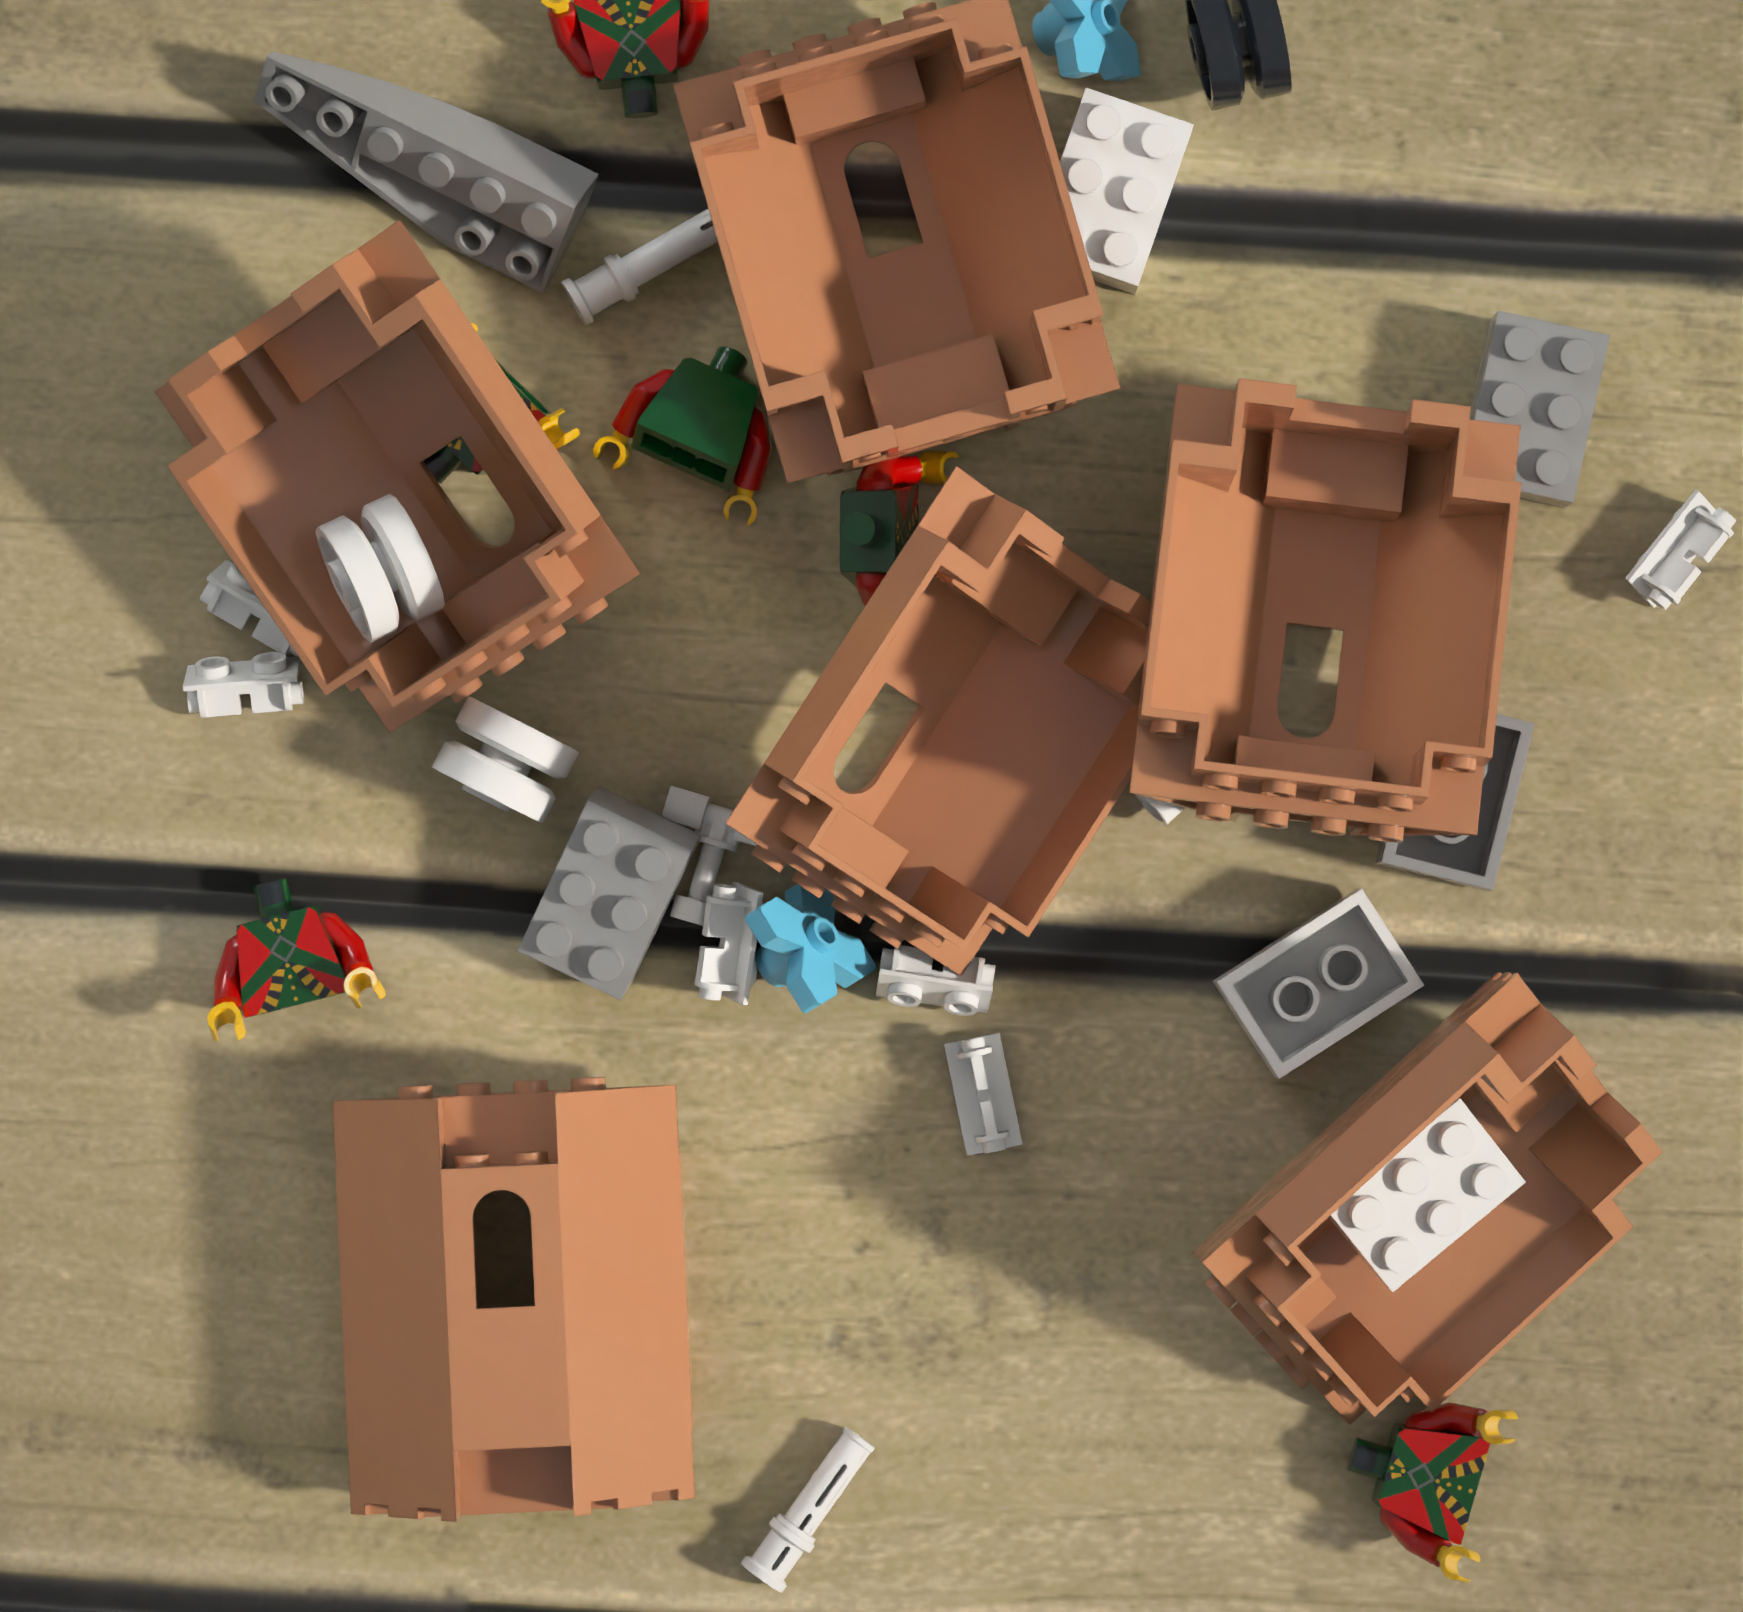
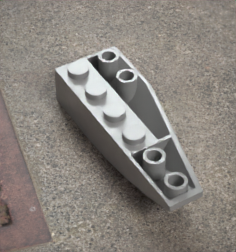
(437, 165)

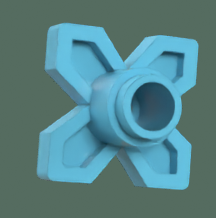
(1087, 39)
(805, 948)

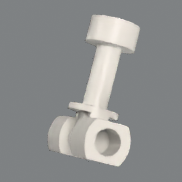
(710, 822)

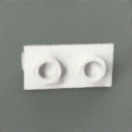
(1666, 567)
(235, 601)
(269, 678)
(731, 966)
(909, 980)
(983, 1094)

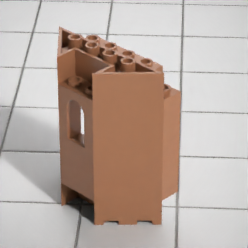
(924, 340)
(341, 406)
(1345, 526)
(1017, 739)
(1321, 1301)
(515, 1403)

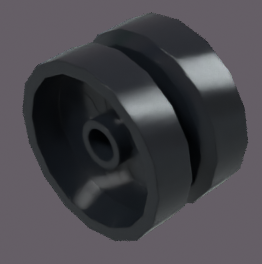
(1228, 42)

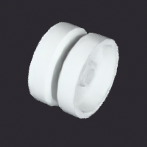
(380, 568)
(504, 761)

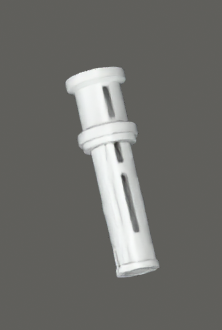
(621, 276)
(793, 1532)

